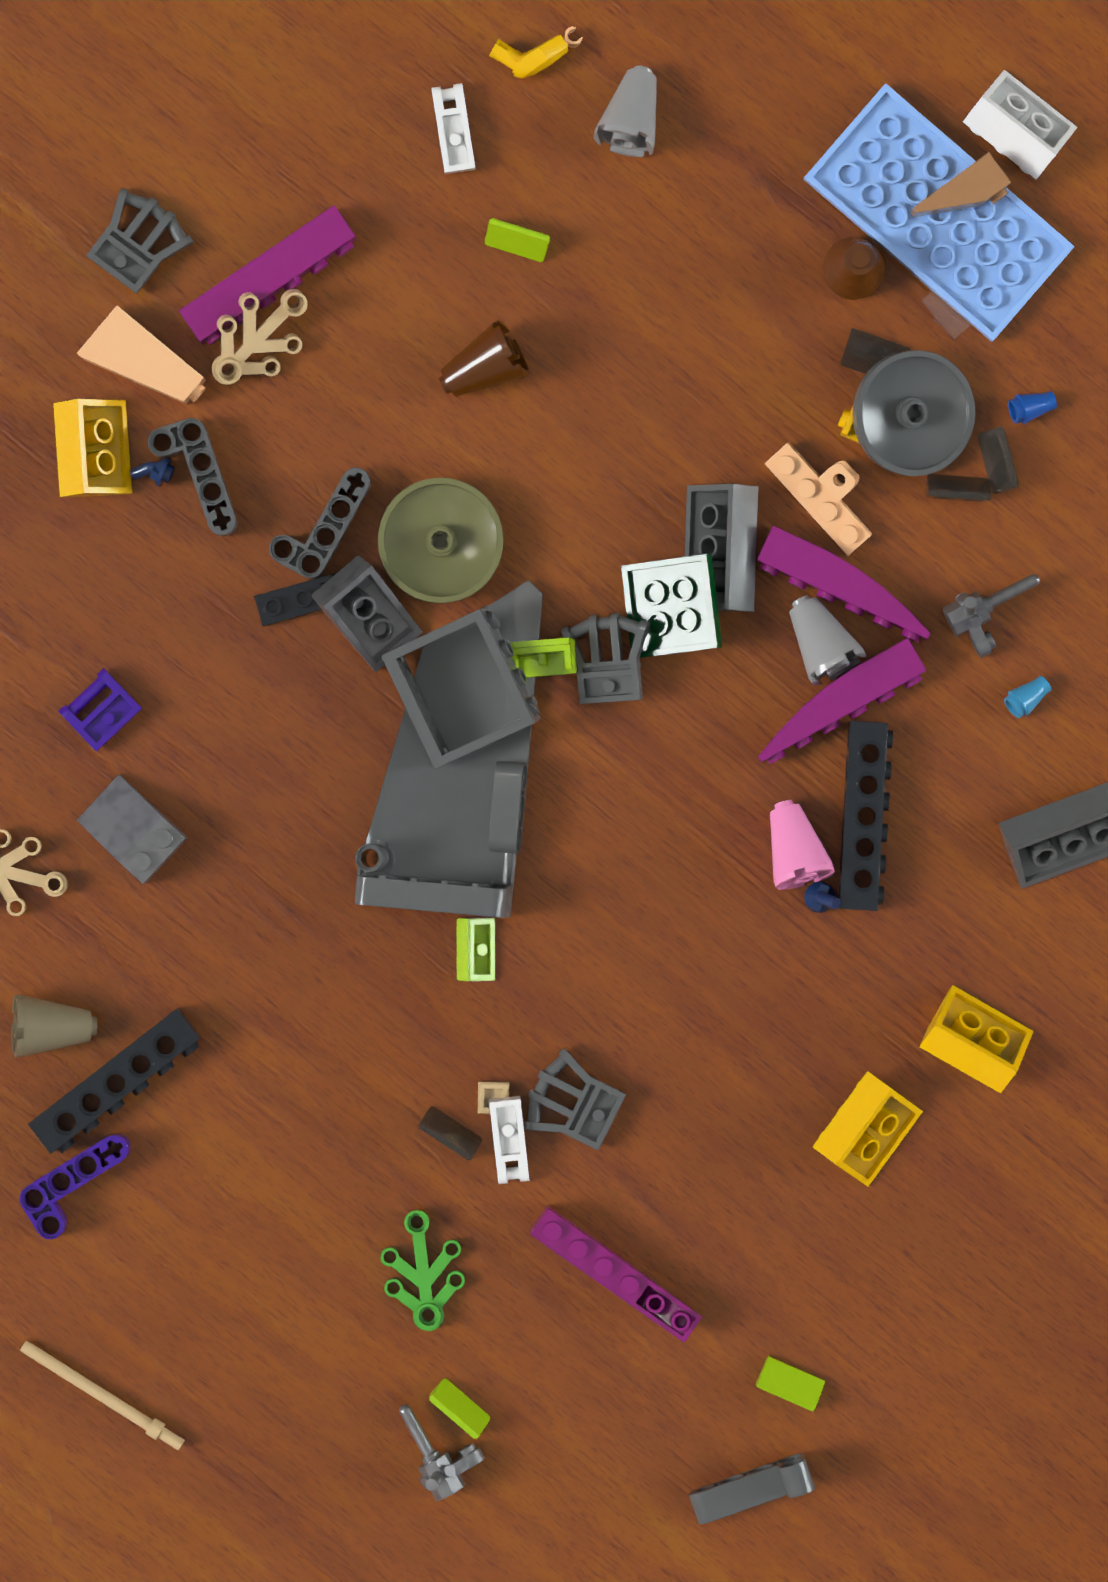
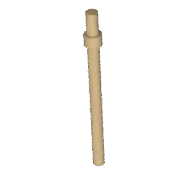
(154, 1428)

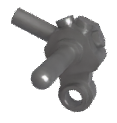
(973, 610)
(438, 1470)

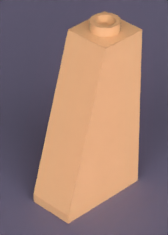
(137, 355)

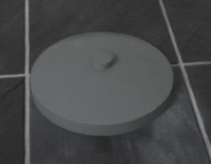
(913, 413)

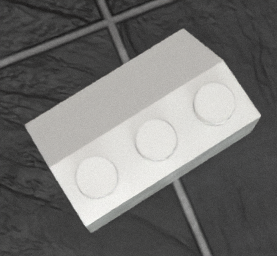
(1019, 124)

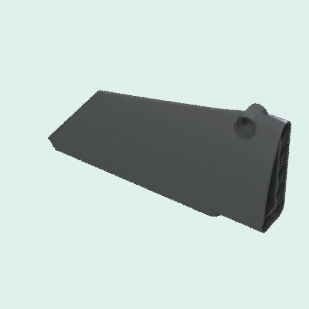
(455, 829)

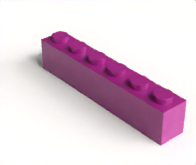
(270, 274)

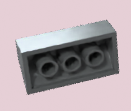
(724, 524)
(1058, 836)

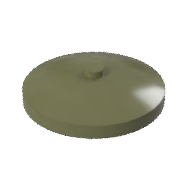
(440, 540)

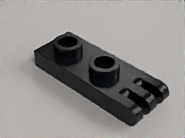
(289, 601)

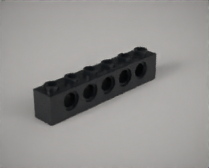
(881, 738)
(47, 1124)

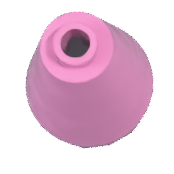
(796, 848)

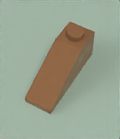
(969, 189)

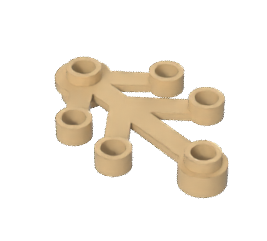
(256, 340)
(24, 876)

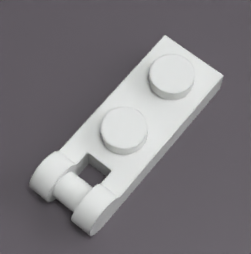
(453, 130)
(509, 1138)

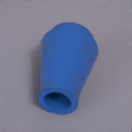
(1030, 406)

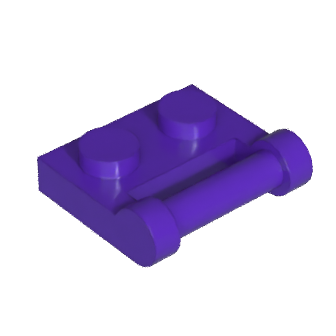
(107, 717)

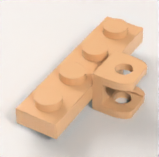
(822, 495)

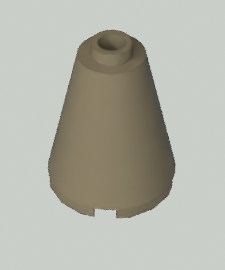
(48, 1026)

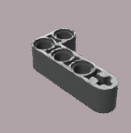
(200, 478)
(326, 521)
(751, 1488)

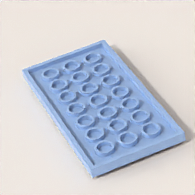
(973, 258)

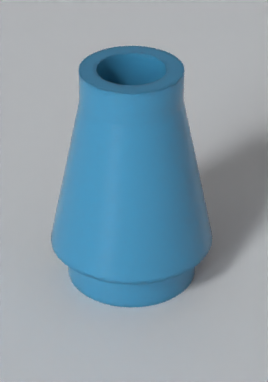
(1027, 696)

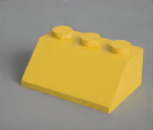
(92, 448)
(977, 1039)
(867, 1129)

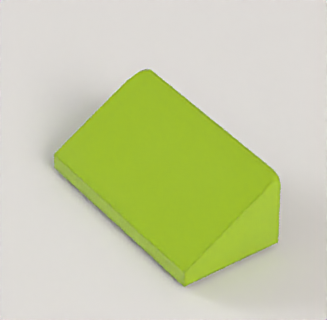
(517, 240)
(476, 949)
(790, 1383)
(459, 1408)

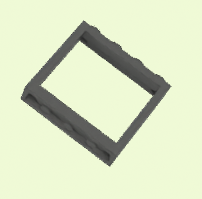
(417, 706)

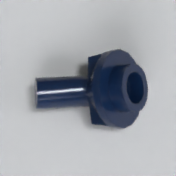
(159, 471)
(821, 897)

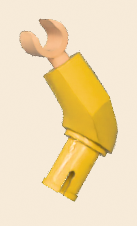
(536, 59)

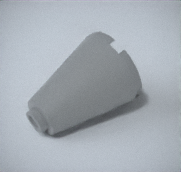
(631, 115)
(823, 641)

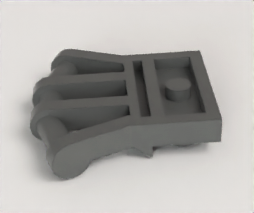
(126, 258)
(611, 679)
(592, 1112)

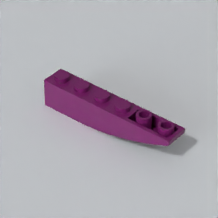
(834, 580)
(848, 695)
(614, 1273)

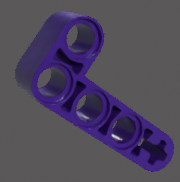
(77, 1177)

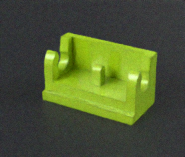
(545, 657)

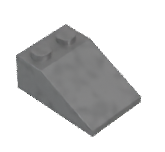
(366, 611)
(132, 829)

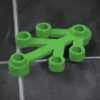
(423, 1275)

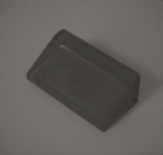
(865, 350)
(998, 460)
(958, 488)
(450, 1133)

